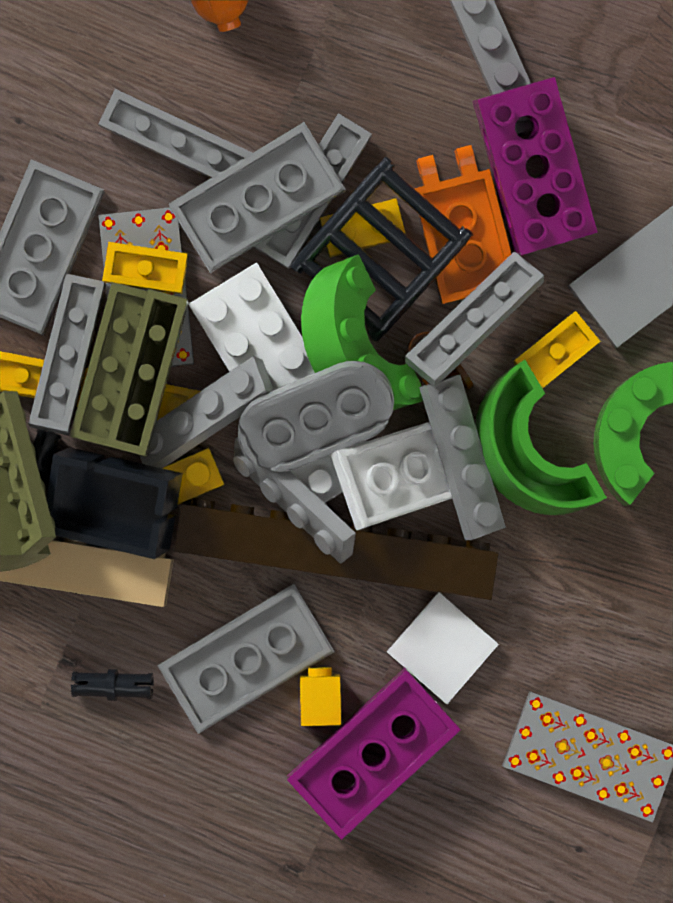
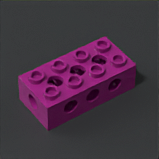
(560, 174)
(373, 780)

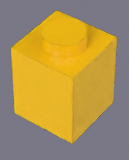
(320, 697)

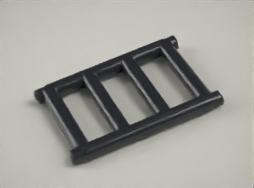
(429, 266)

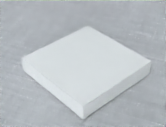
(442, 648)

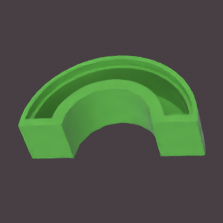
(336, 327)
(619, 430)
(510, 455)

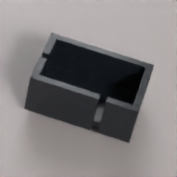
(113, 502)

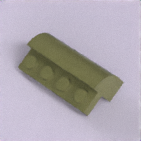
(129, 369)
(24, 511)

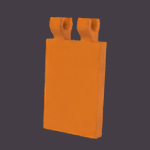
(467, 203)

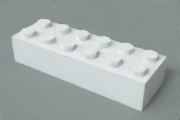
(249, 321)

